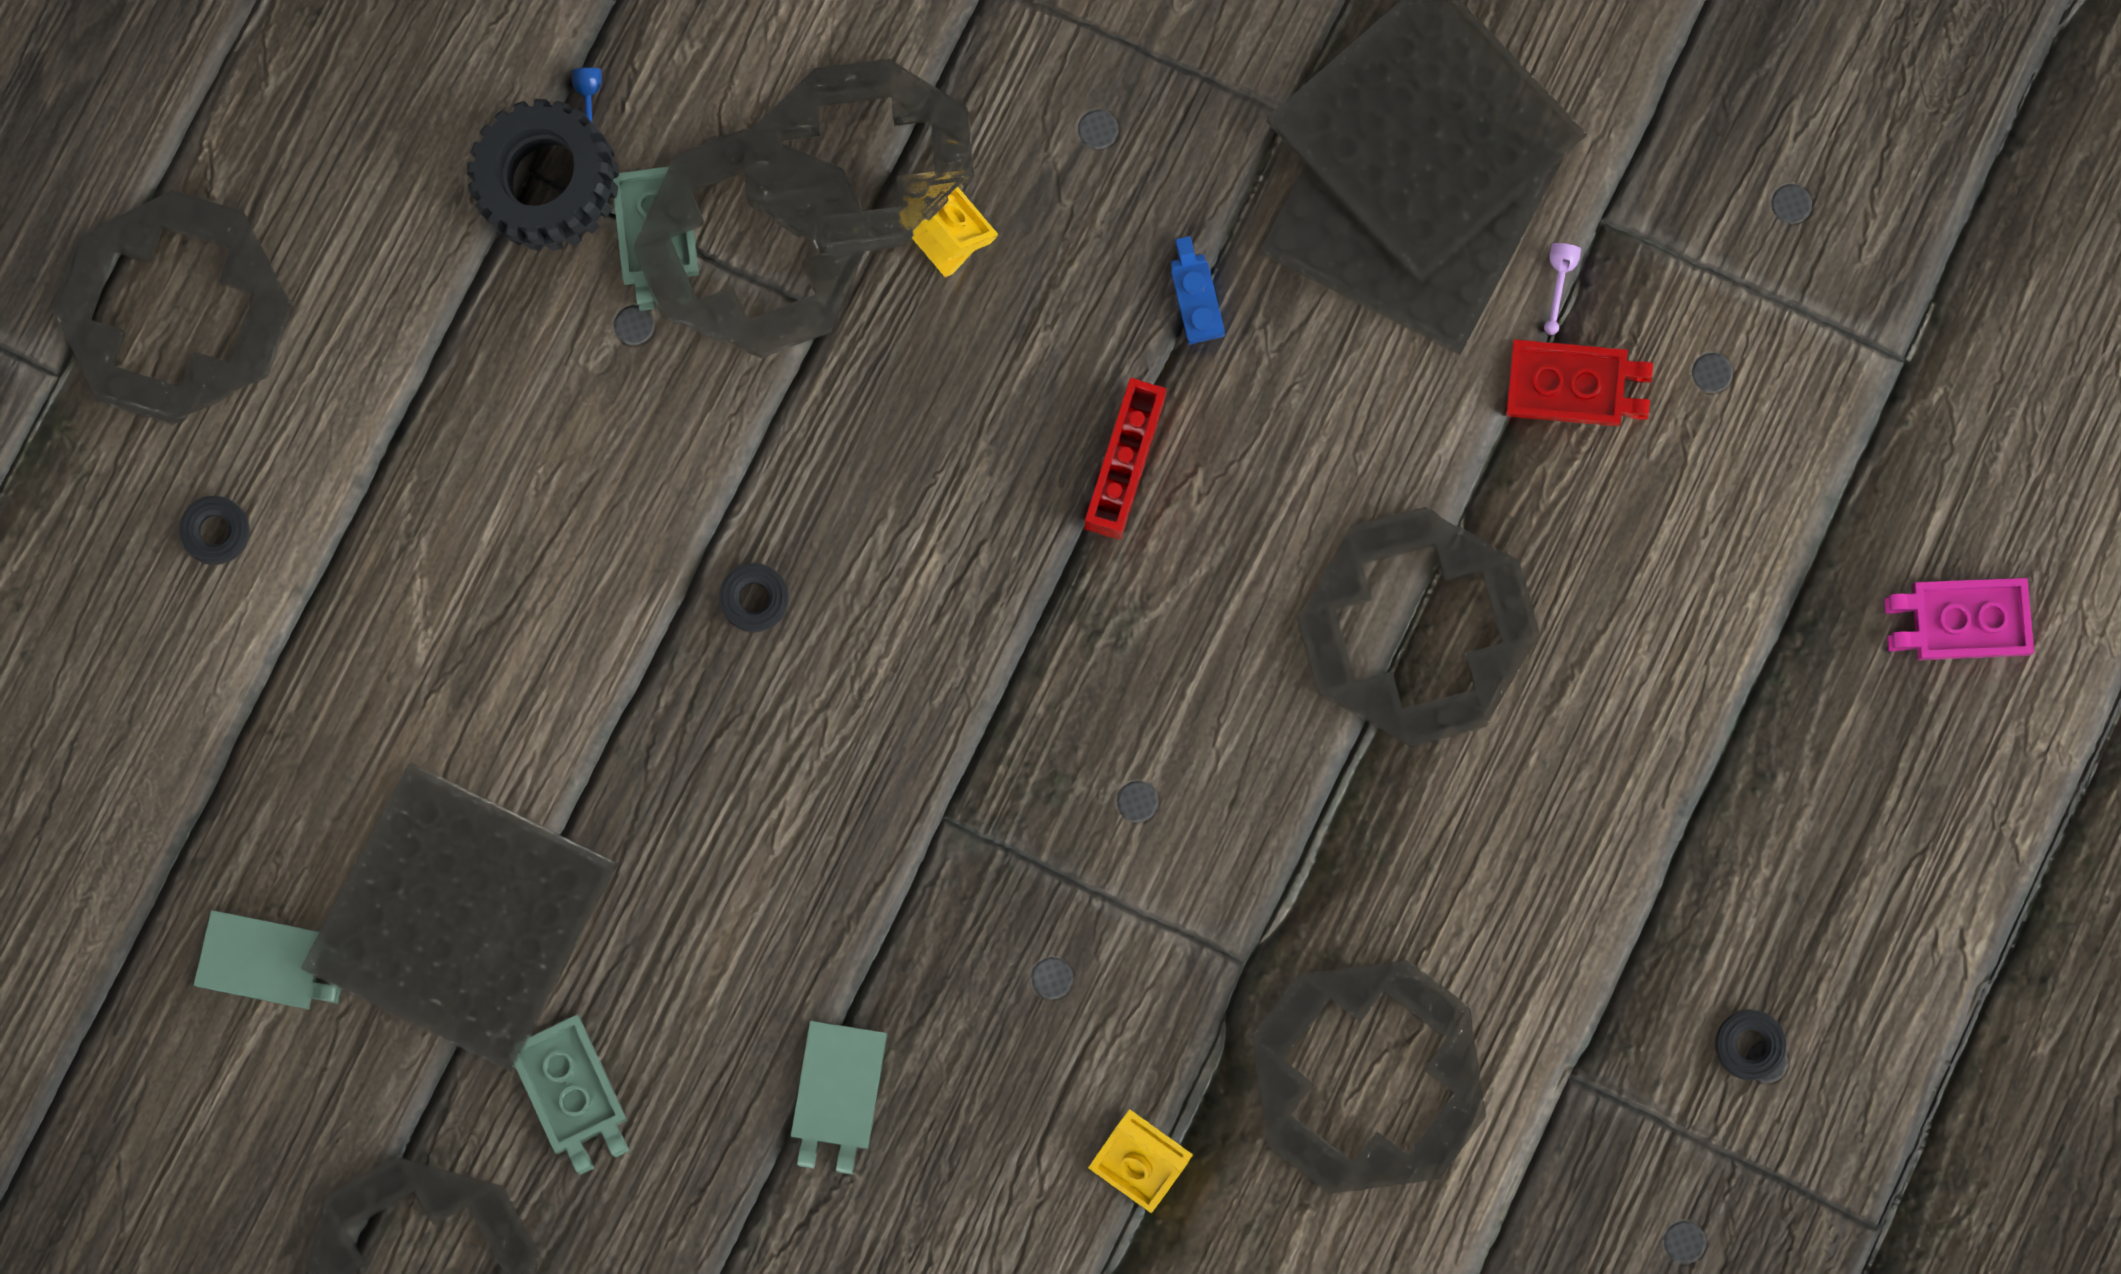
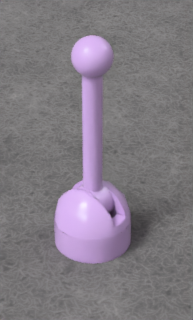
(1563, 259)

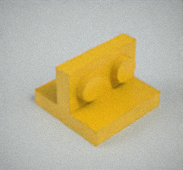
(953, 233)
(1140, 1161)

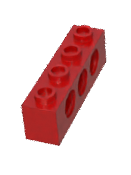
(1125, 458)

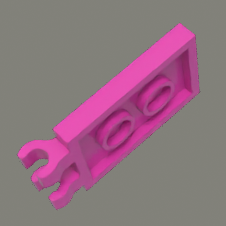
(1965, 619)

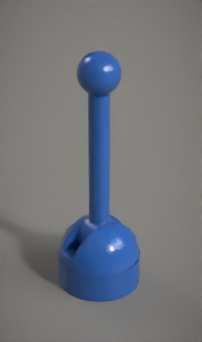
(587, 83)

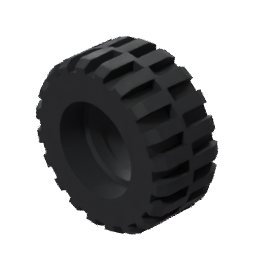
(514, 138)

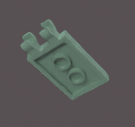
(633, 202)
(259, 961)
(571, 1091)
(838, 1091)

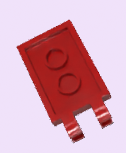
(1574, 383)

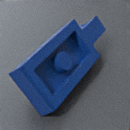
(1195, 294)

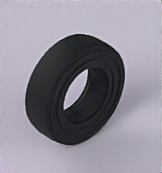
(202, 510)
(762, 619)
(1726, 1045)

